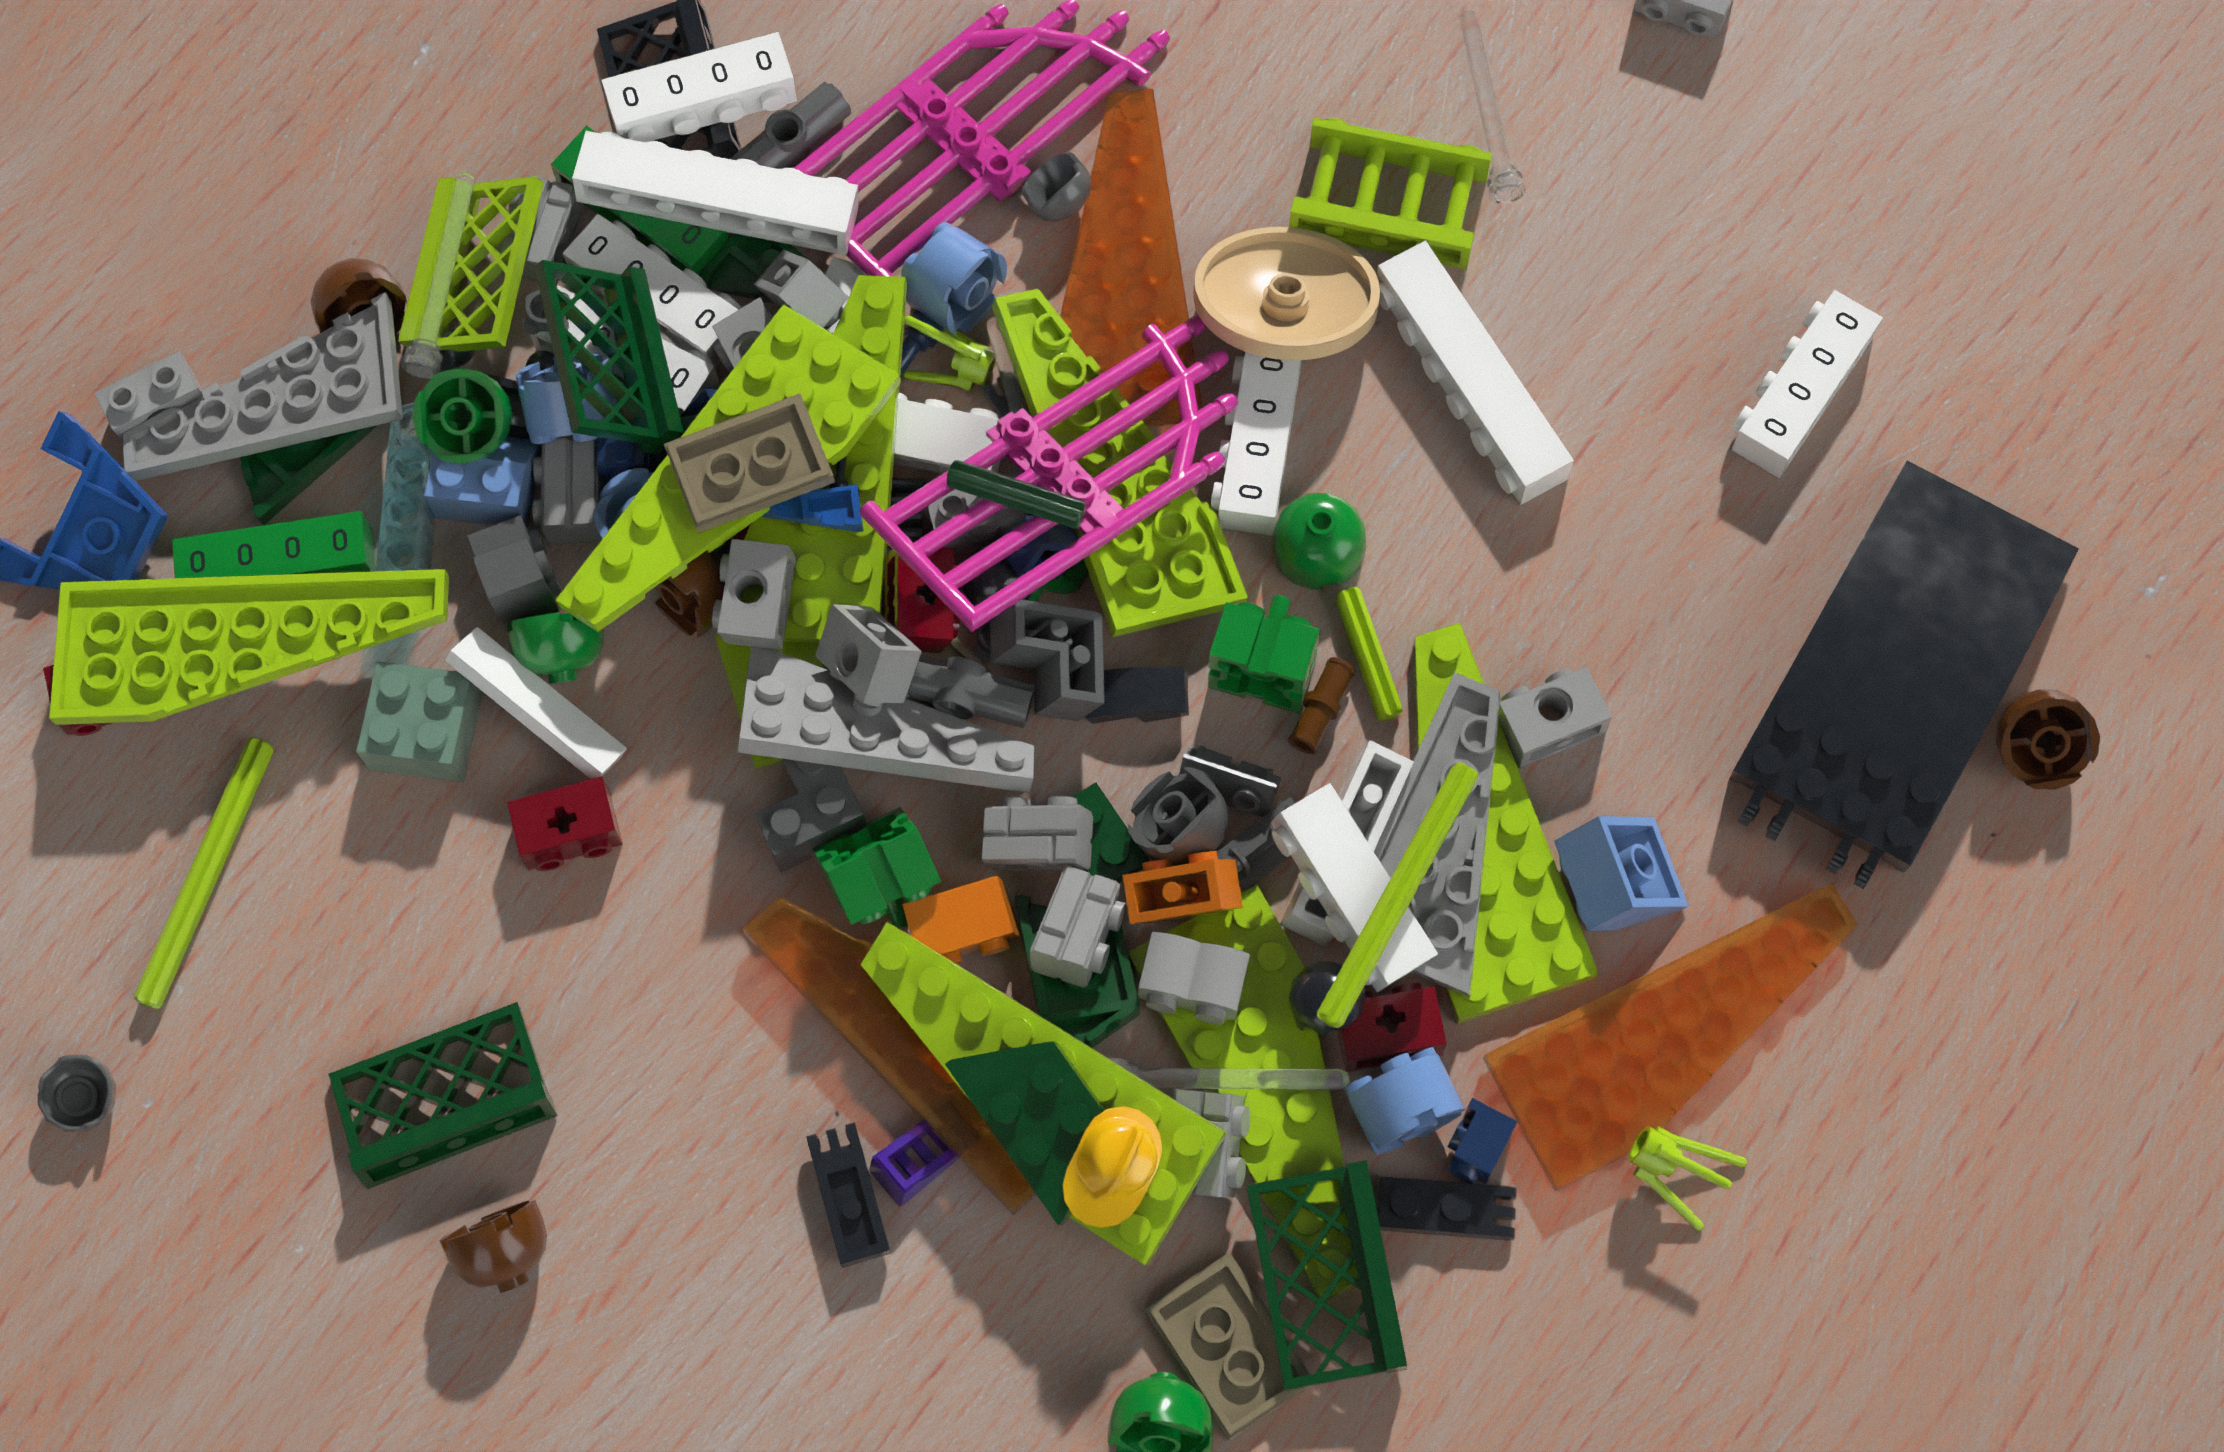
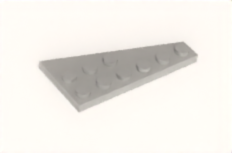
(287, 398)
(811, 717)
(1451, 888)

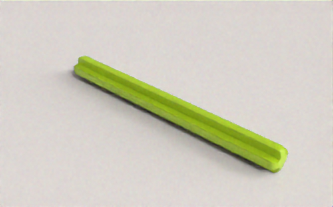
(203, 873)
(1397, 895)

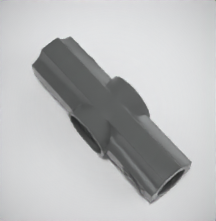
(805, 121)
(966, 690)

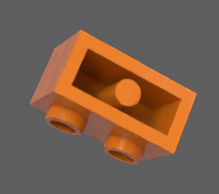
(1184, 890)
(964, 919)

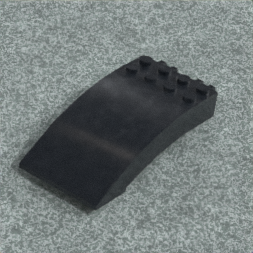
(1903, 670)

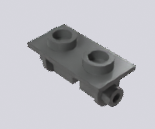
(1247, 789)
(1255, 849)

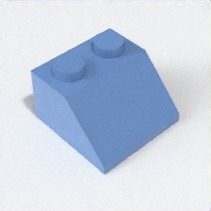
(487, 488)
(1619, 872)

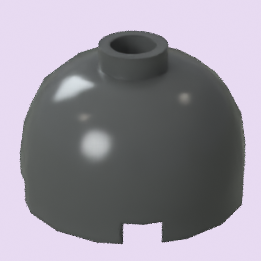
(1179, 817)

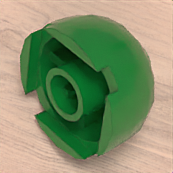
(462, 415)
(1319, 541)
(554, 645)
(1161, 1417)

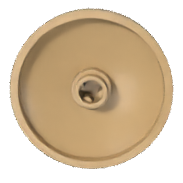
(1286, 293)

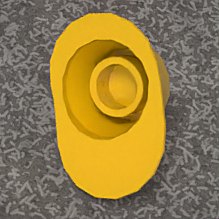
(1112, 1167)

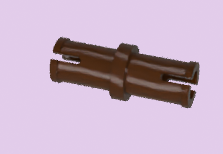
(1321, 705)

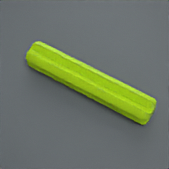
(1369, 654)

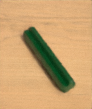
(1016, 494)

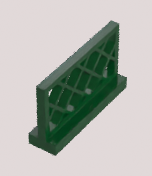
(637, 354)
(450, 1133)
(1370, 1266)

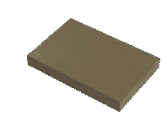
(749, 463)
(1225, 1345)

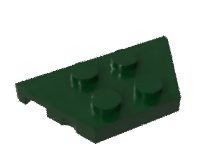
(285, 472)
(1085, 1012)
(1034, 1109)

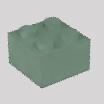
(419, 722)

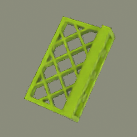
(510, 261)

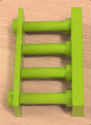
(1384, 233)

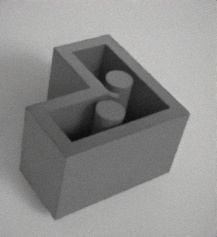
(515, 570)
(1062, 650)
(813, 816)

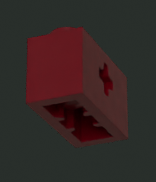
(926, 626)
(540, 820)
(1419, 1027)

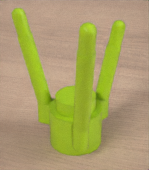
(971, 359)
(1658, 1153)

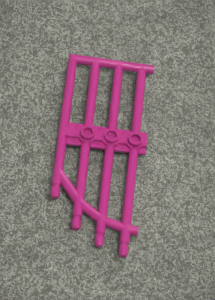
(964, 139)
(1055, 468)

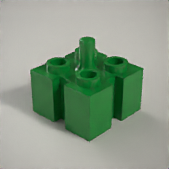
(1263, 655)
(877, 868)

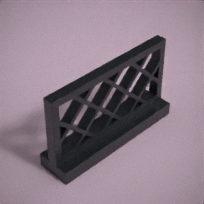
(696, 38)

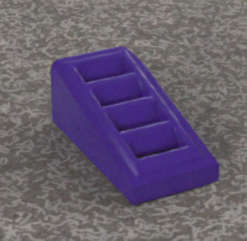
(890, 1178)

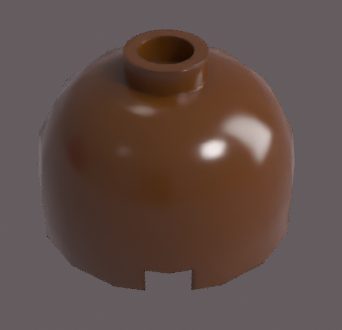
(350, 287)
(692, 594)
(2047, 739)
(498, 1247)

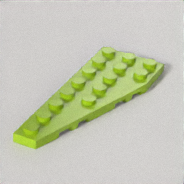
(656, 530)
(831, 562)
(1166, 564)
(187, 641)
(1525, 921)
(968, 1017)
(1289, 1128)

